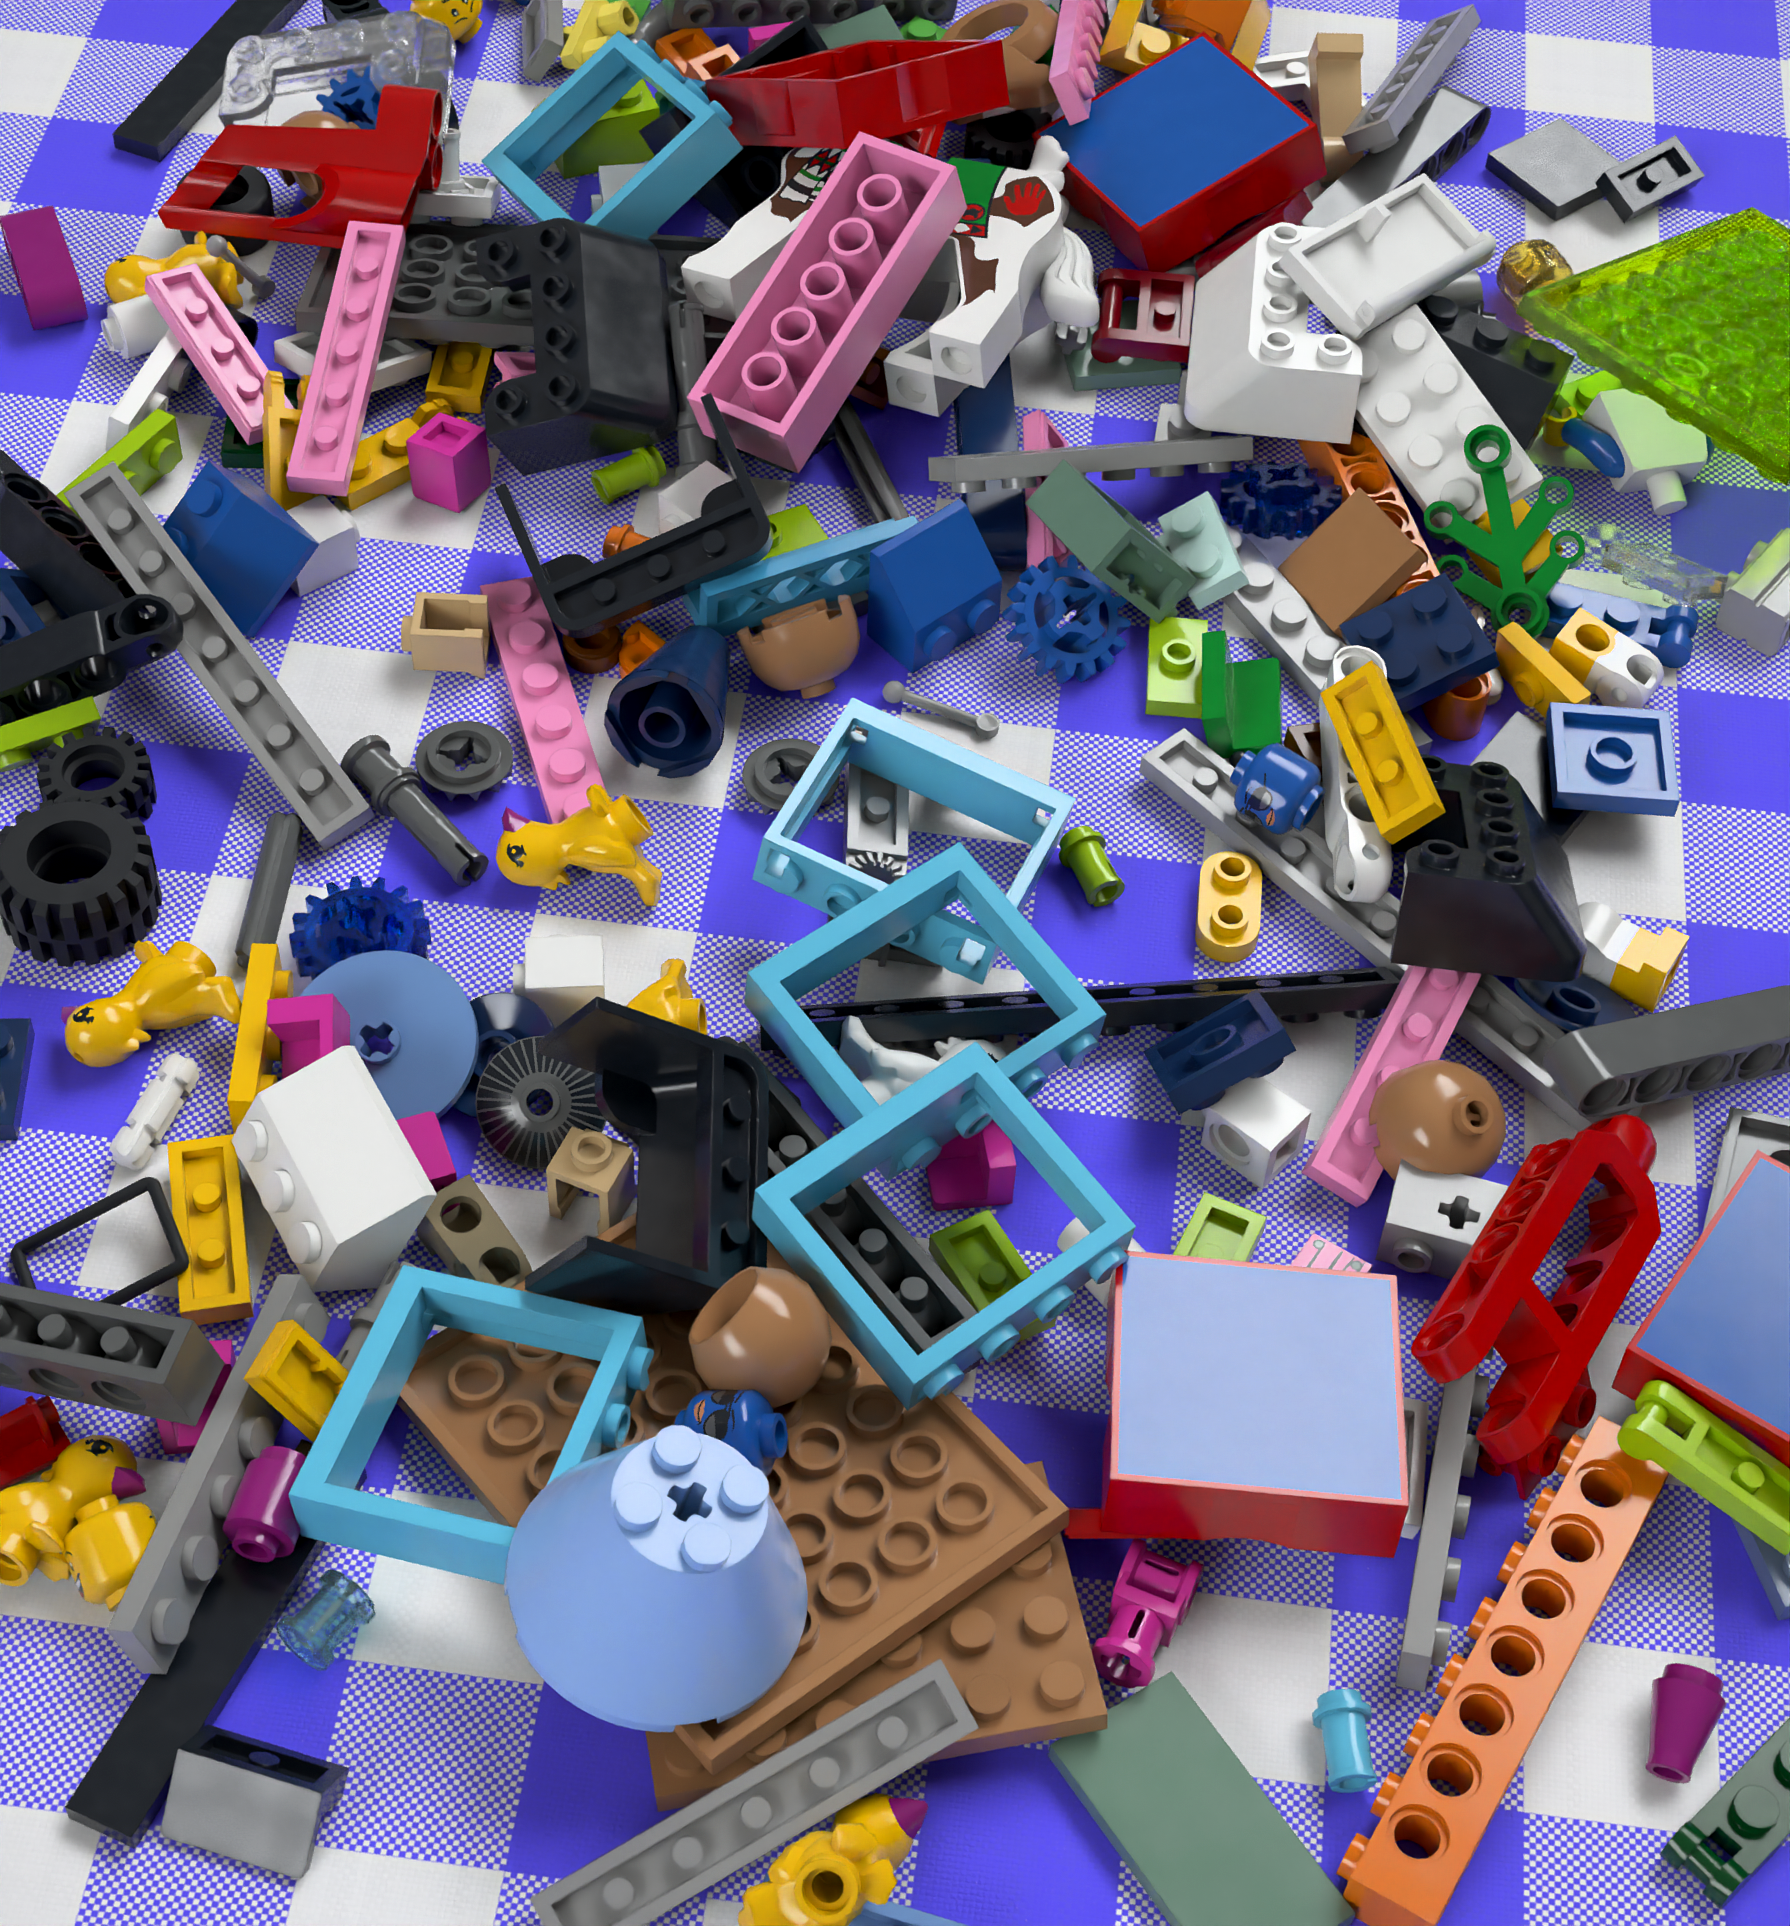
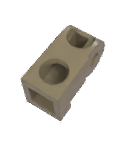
(472, 1237)

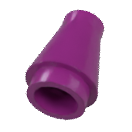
(1683, 1716)

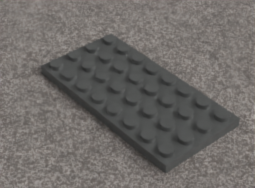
(448, 300)

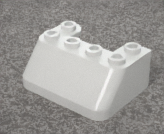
(1252, 352)

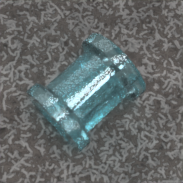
(326, 1620)

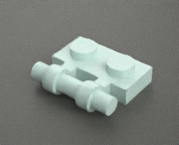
(1204, 547)

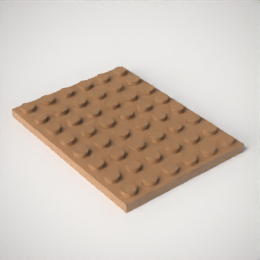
(882, 1501)

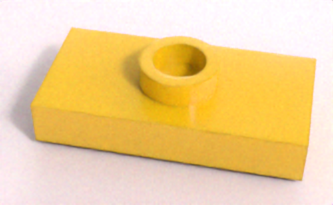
(1534, 672)
(297, 1377)

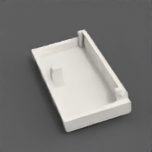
(1387, 256)

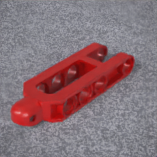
(1501, 1306)

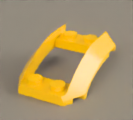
(1134, 44)

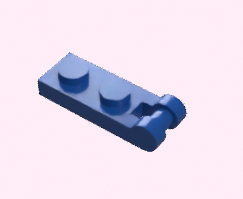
(1658, 629)

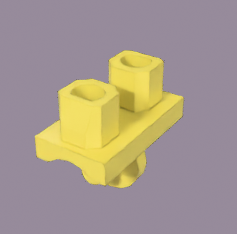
(594, 27)

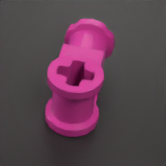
(1148, 1605)

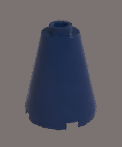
(673, 705)

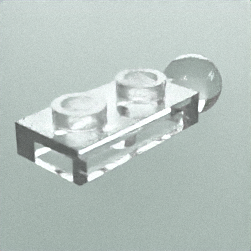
(1652, 567)

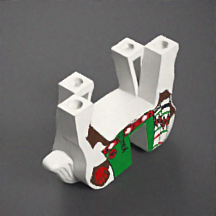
(987, 290)

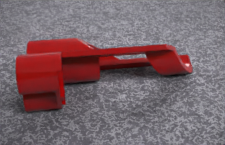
(362, 172)

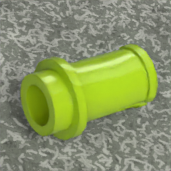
(639, 469)
(1085, 854)

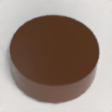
(593, 653)

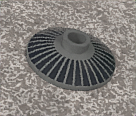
(505, 1111)

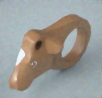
(1026, 80)

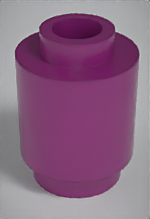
(261, 1514)

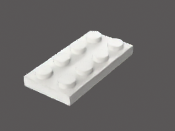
(1419, 412)

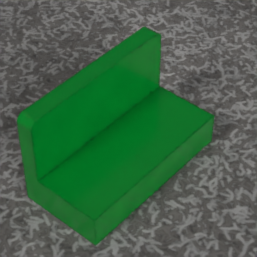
(1239, 699)

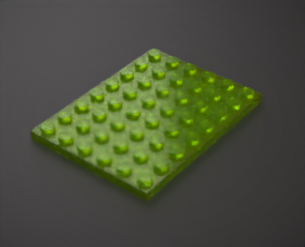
(1693, 329)

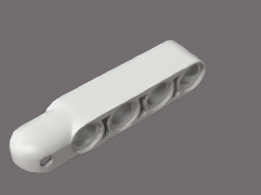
(1350, 830)

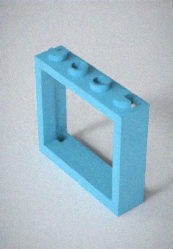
(581, 101)
(937, 772)
(872, 924)
(862, 1146)
(419, 1298)

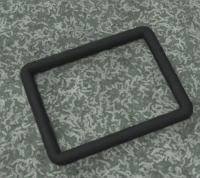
(108, 1203)

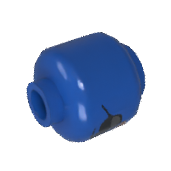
(1277, 788)
(740, 1420)

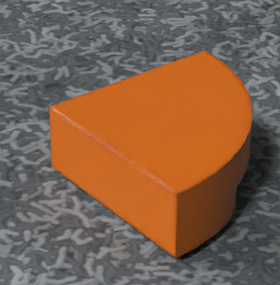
(637, 646)

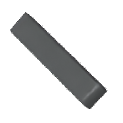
(1673, 1052)

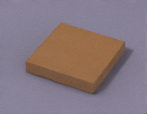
(1352, 562)

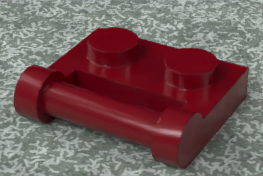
(1288, 211)
(1162, 316)

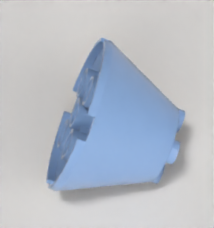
(658, 1583)

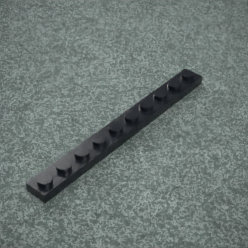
(1166, 1004)

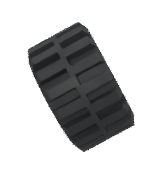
(86, 916)

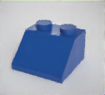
(239, 544)
(932, 588)

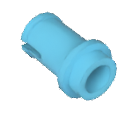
(1345, 1739)

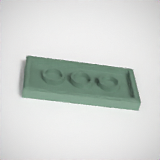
(1193, 1818)

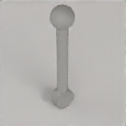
(261, 285)
(985, 725)

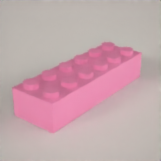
(830, 300)

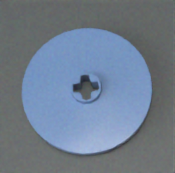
(427, 1025)

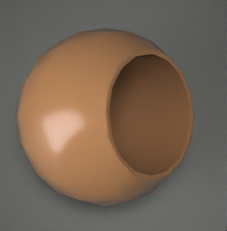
(762, 1335)

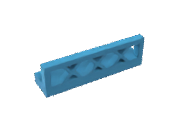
(791, 579)

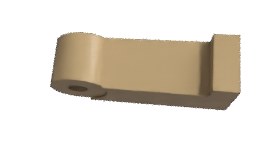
(1335, 96)

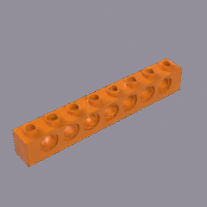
(1407, 1891)

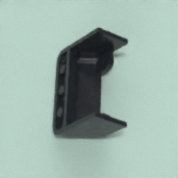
(597, 596)
(699, 1161)

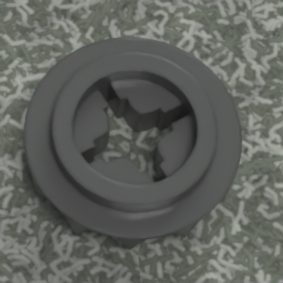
(451, 745)
(763, 775)

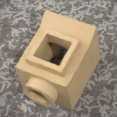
(448, 633)
(594, 1164)

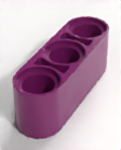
(43, 268)

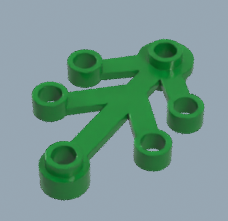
(1506, 546)

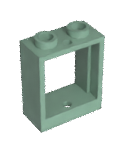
(1110, 541)

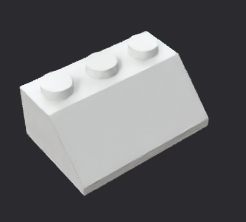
(334, 1172)

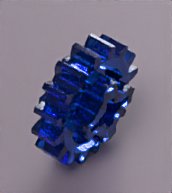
(1278, 499)
(357, 923)

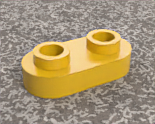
(1227, 895)

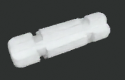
(154, 1111)

